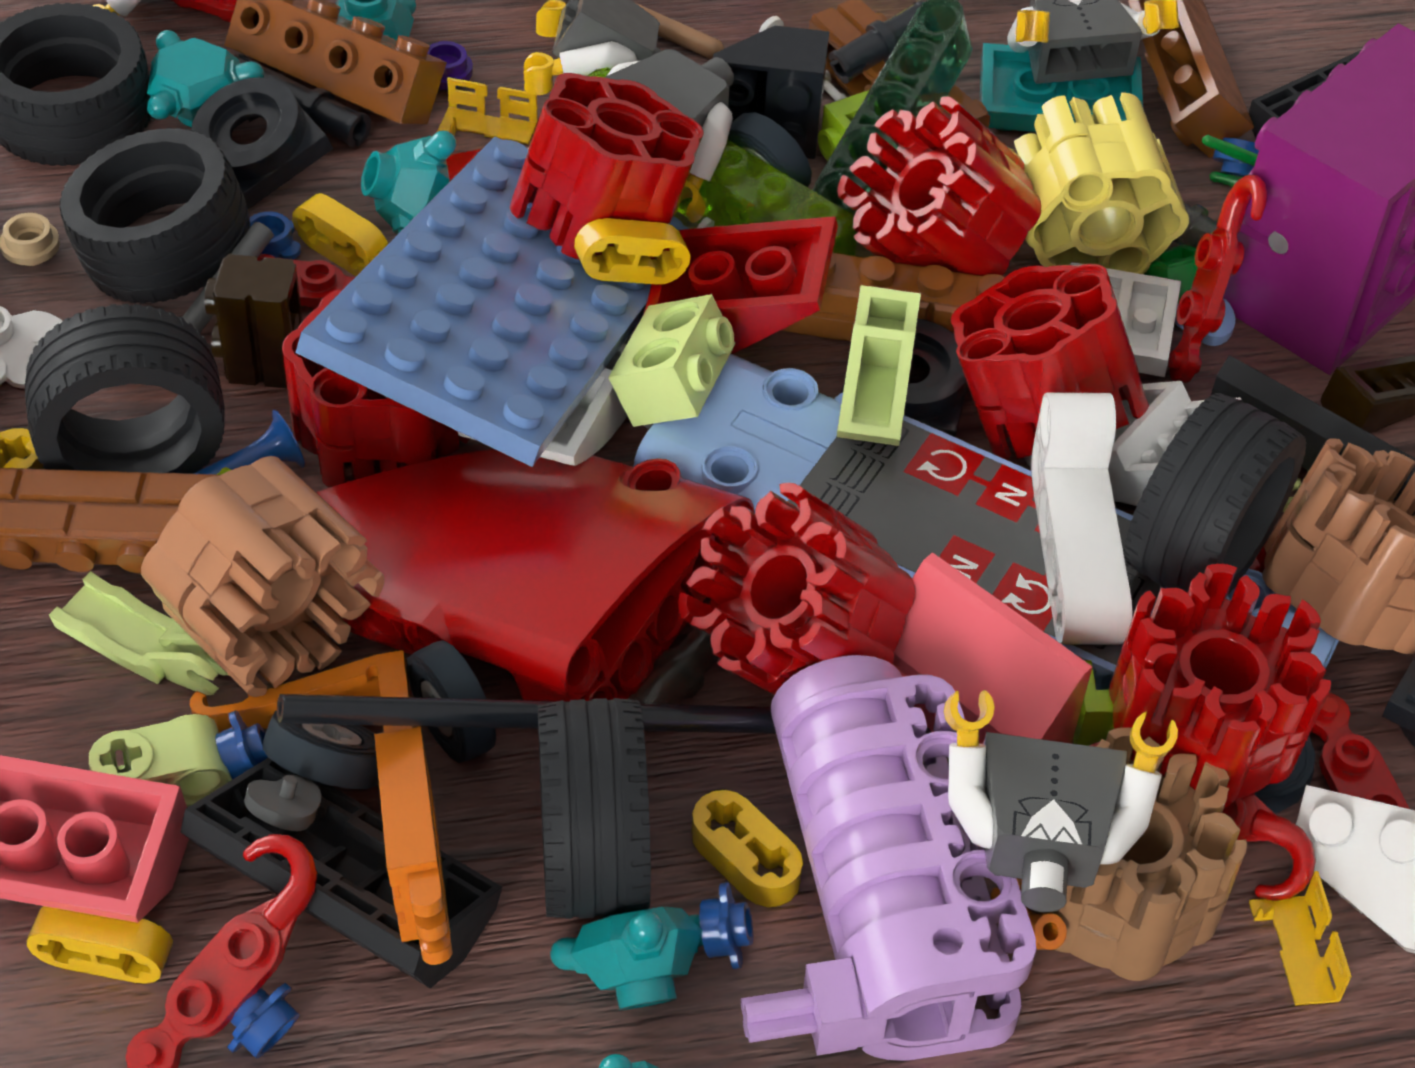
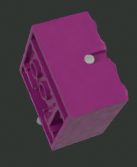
(1338, 212)

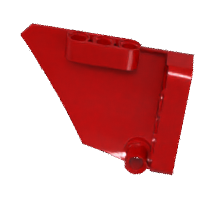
(534, 567)

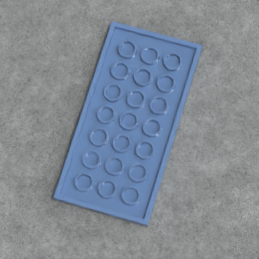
(478, 316)

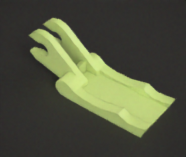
(135, 636)

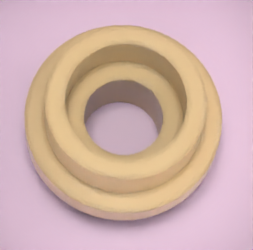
(29, 239)

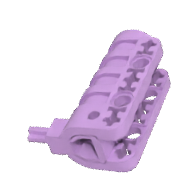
(891, 875)

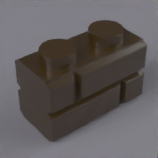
(254, 312)

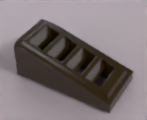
(1373, 392)

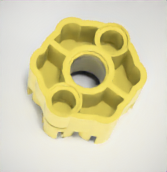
(1100, 186)

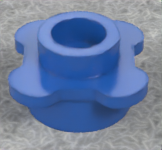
(282, 243)
(240, 745)
(726, 926)
(262, 1021)

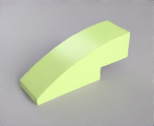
(879, 365)

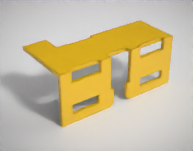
(489, 126)
(1299, 954)

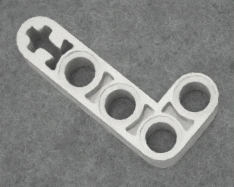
(1080, 519)

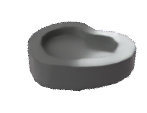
(284, 803)

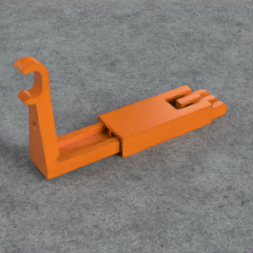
(404, 787)

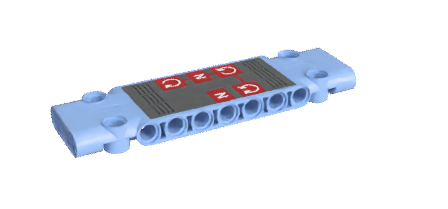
(911, 496)

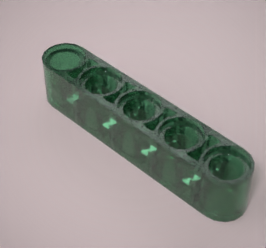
(915, 74)

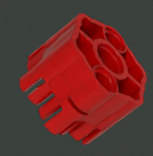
(603, 155)
(947, 193)
(1041, 336)
(354, 423)
(795, 589)
(1226, 678)

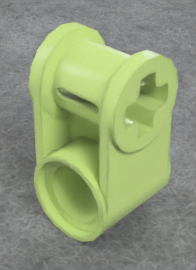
(168, 752)

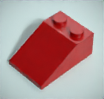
(757, 273)

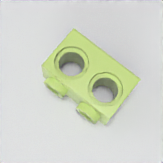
(672, 360)

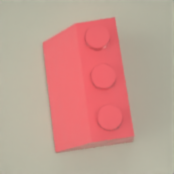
(985, 645)
(88, 839)

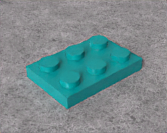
(1016, 99)

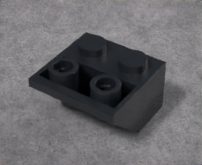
(781, 78)

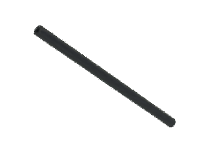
(504, 713)

